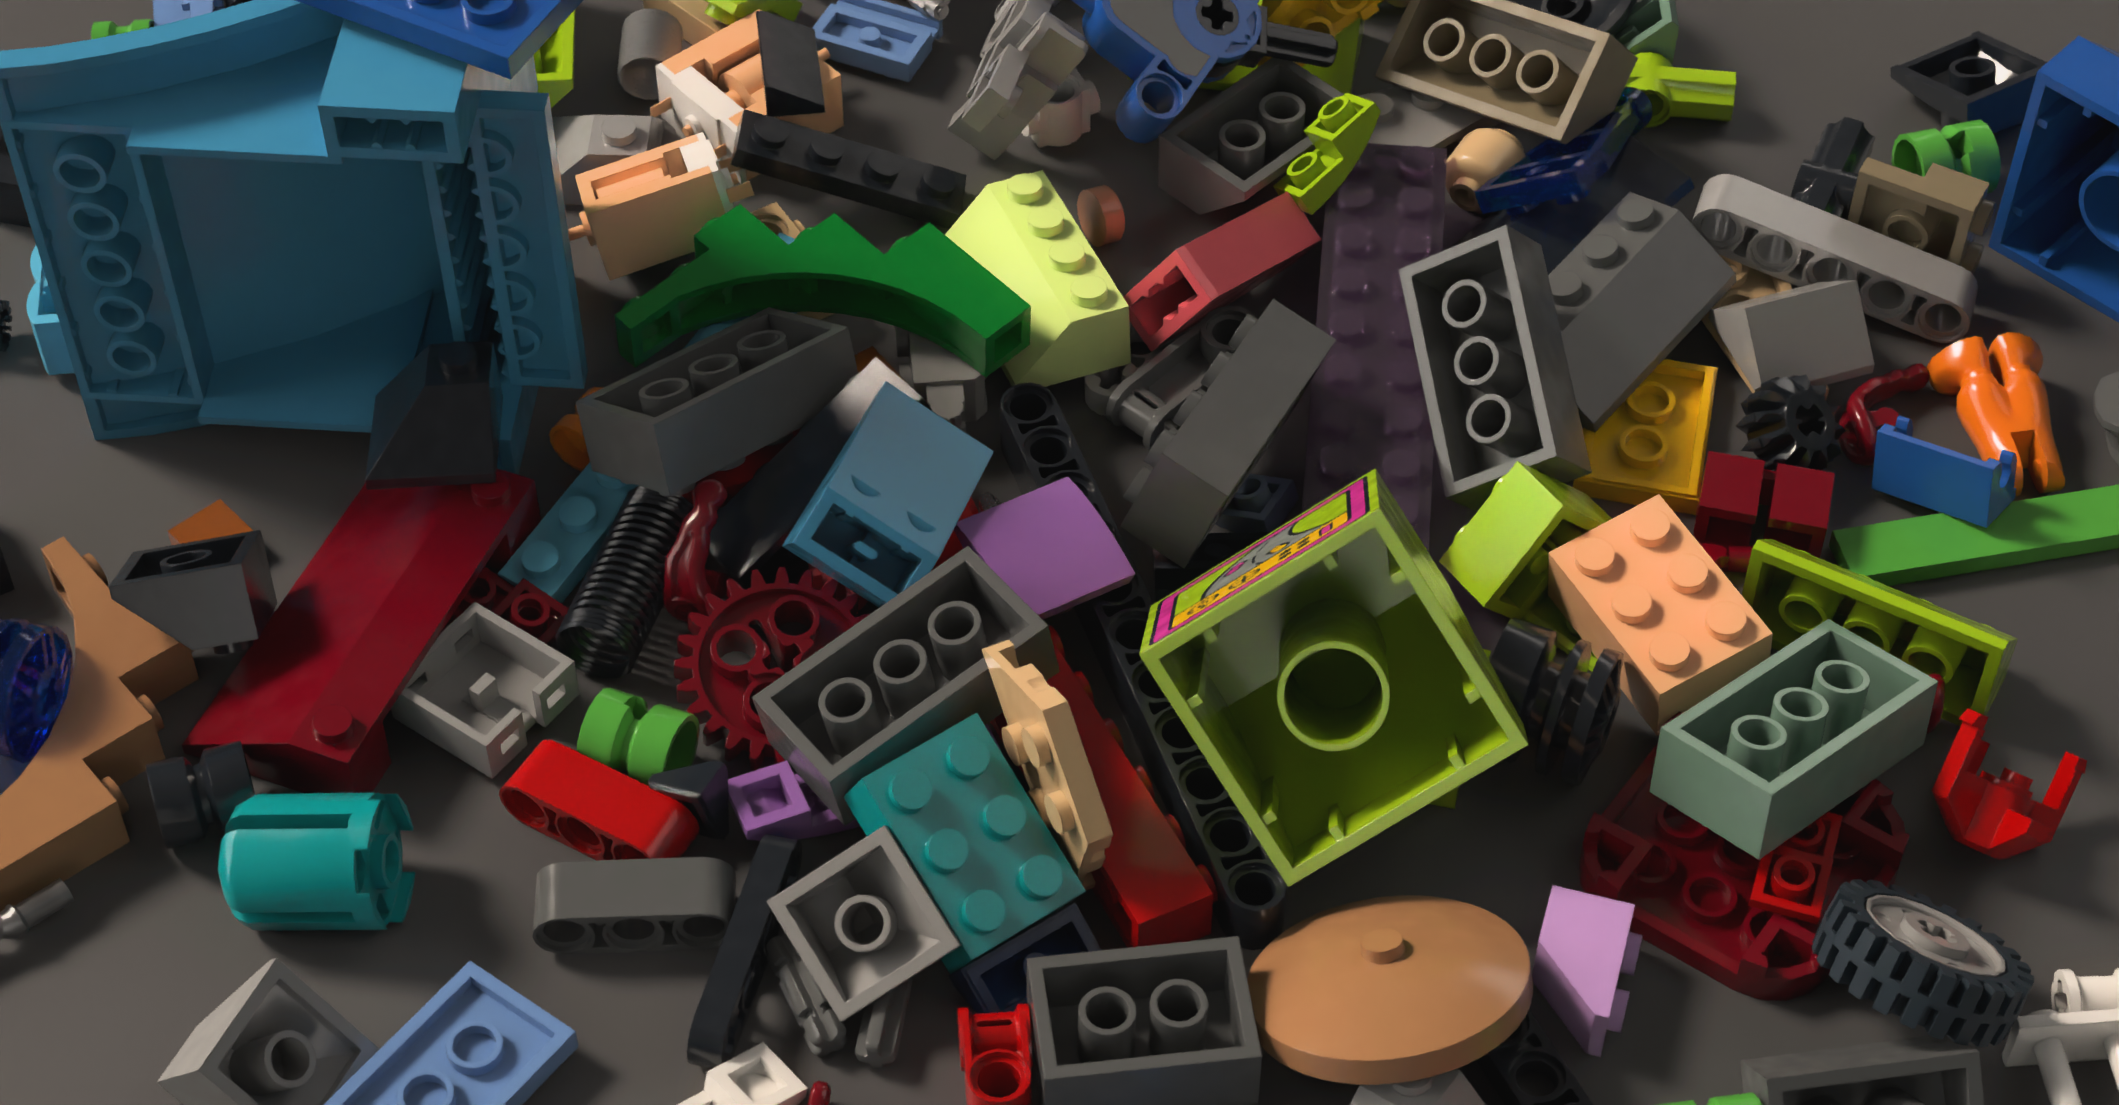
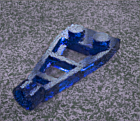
(1569, 169)

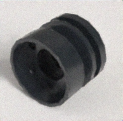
(1557, 701)

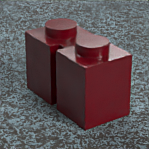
(1736, 485)

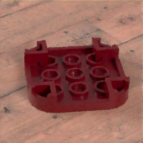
(1697, 886)

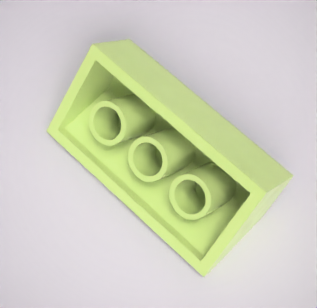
(1040, 253)

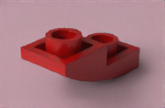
(1797, 872)

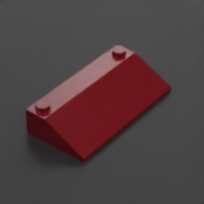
(358, 628)

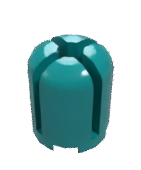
(316, 862)

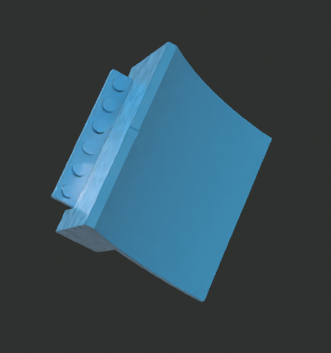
(285, 217)

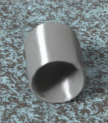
(646, 41)

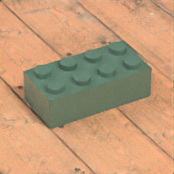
(1792, 737)

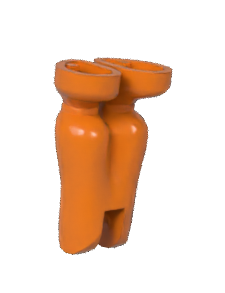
(2002, 403)

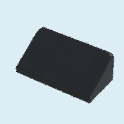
(789, 66)

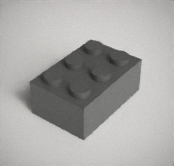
(1145, 1026)

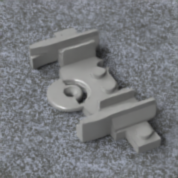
(1018, 74)

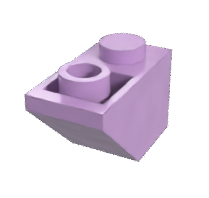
(1580, 960)

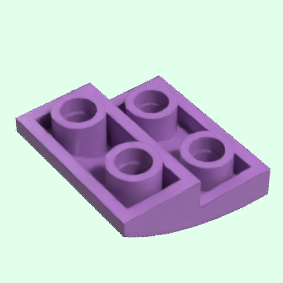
(1048, 547)

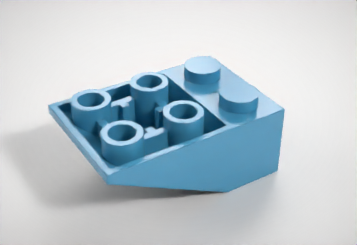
(889, 498)

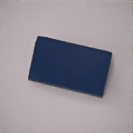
(1000, 976)

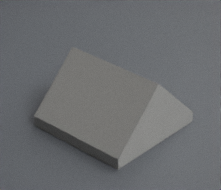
(1798, 332)

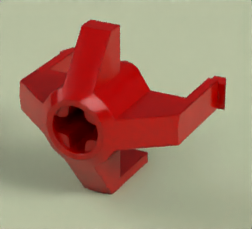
(1994, 811)

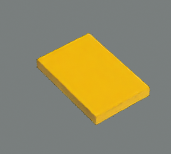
(1655, 440)

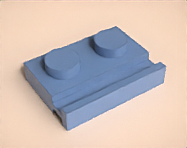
(877, 36)

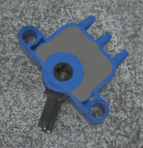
(1184, 43)

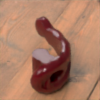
(1862, 425)
(684, 570)

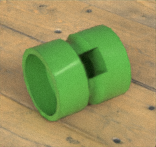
(1960, 147)
(635, 740)

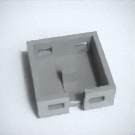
(485, 689)

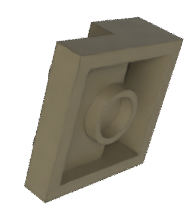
(1926, 212)

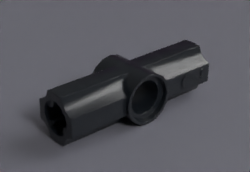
(1833, 171)

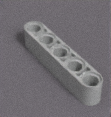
(1816, 246)

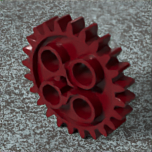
(723, 691)

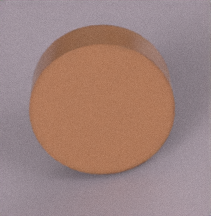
(1101, 215)

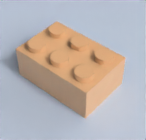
(1660, 602)

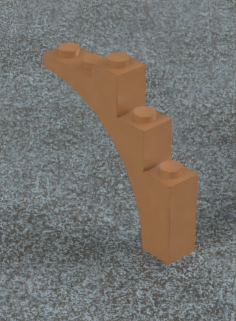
(68, 798)

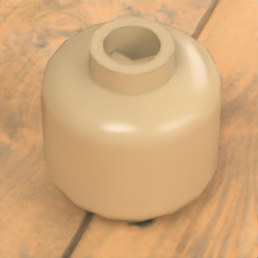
(1476, 160)

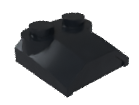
(1973, 81)

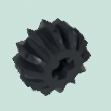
(1791, 424)

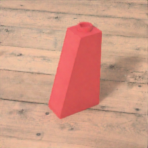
(1219, 269)

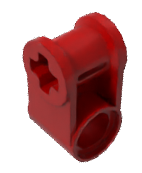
(996, 1056)

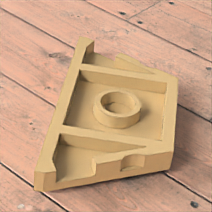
(1049, 748)

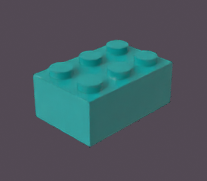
(969, 837)

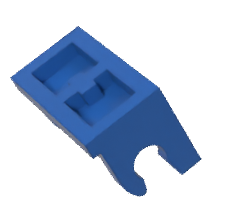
(1942, 477)

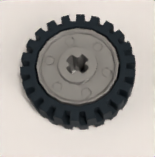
(1922, 963)

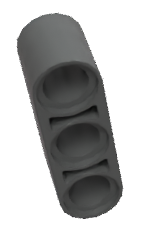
(633, 905)

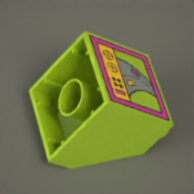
(1330, 678)

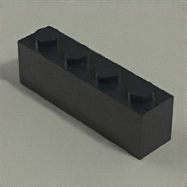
(767, 508)

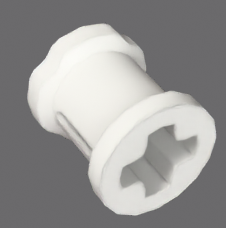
(2084, 993)

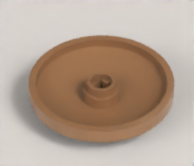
(1390, 989)

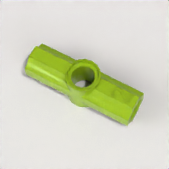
(1682, 90)

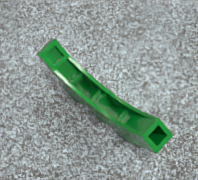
(831, 268)

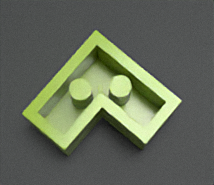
(1508, 541)

